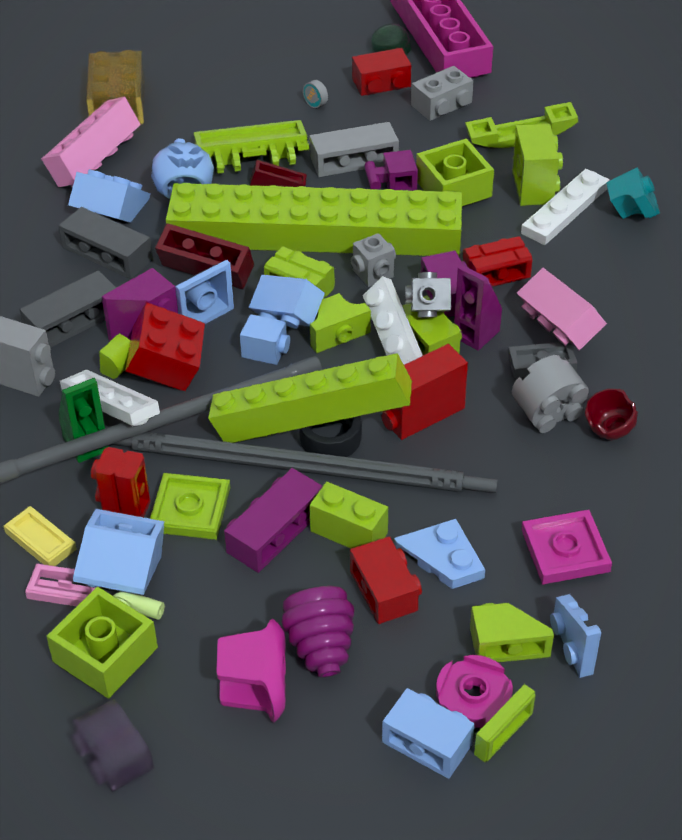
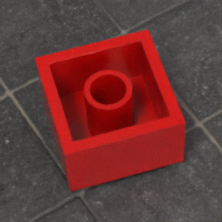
(165, 347)

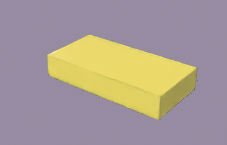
(40, 537)

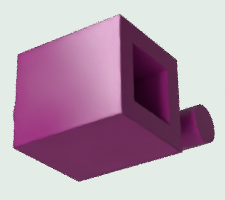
(398, 171)

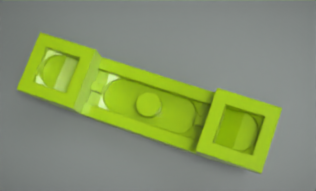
(487, 134)

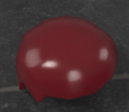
(611, 414)

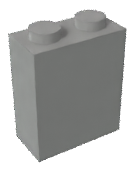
(24, 357)

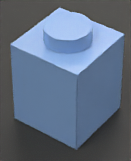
(264, 339)

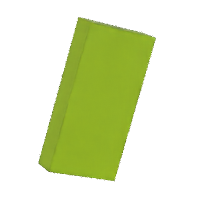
(504, 723)

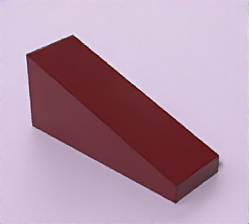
(269, 174)

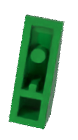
(81, 414)

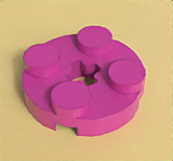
(474, 671)

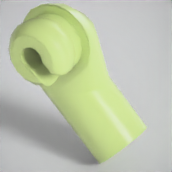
(144, 605)

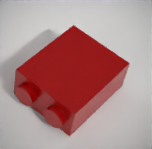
(436, 392)

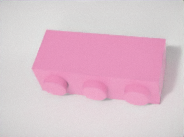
(560, 309)

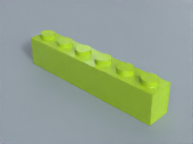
(311, 399)

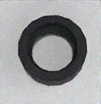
(338, 446)

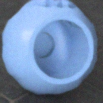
(181, 164)

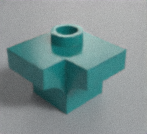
(633, 194)

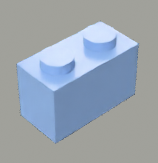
(287, 300)
(428, 732)

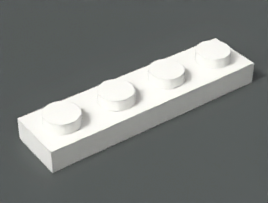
(564, 206)
(391, 321)
(117, 399)

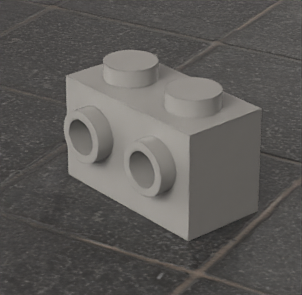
(441, 93)

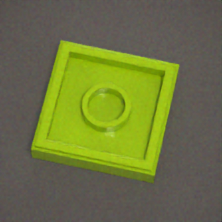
(191, 505)

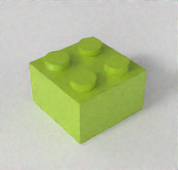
(536, 164)
(456, 169)
(102, 642)

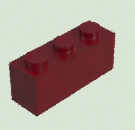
(196, 252)

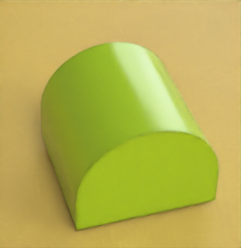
(114, 356)

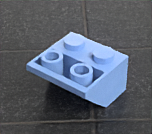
(108, 195)
(119, 551)

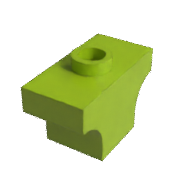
(338, 323)

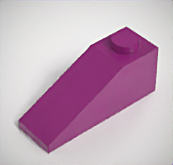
(476, 308)

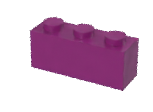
(271, 520)

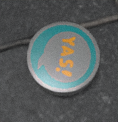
(315, 93)

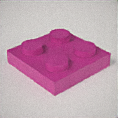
(566, 547)

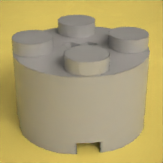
(551, 393)

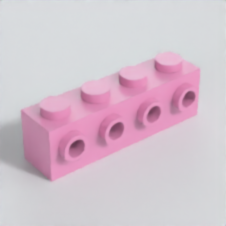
(91, 141)

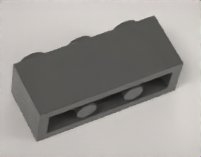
(106, 242)
(69, 308)

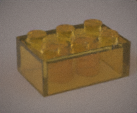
(116, 76)

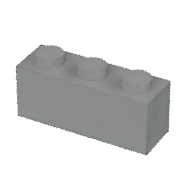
(351, 148)

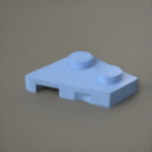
(444, 552)
(579, 641)

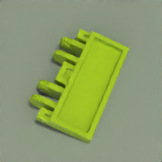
(253, 141)

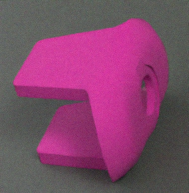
(253, 670)

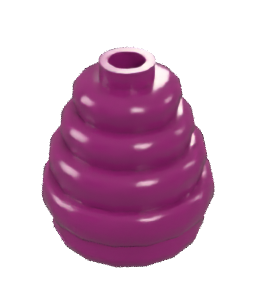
(320, 627)

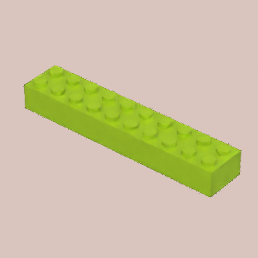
(319, 217)

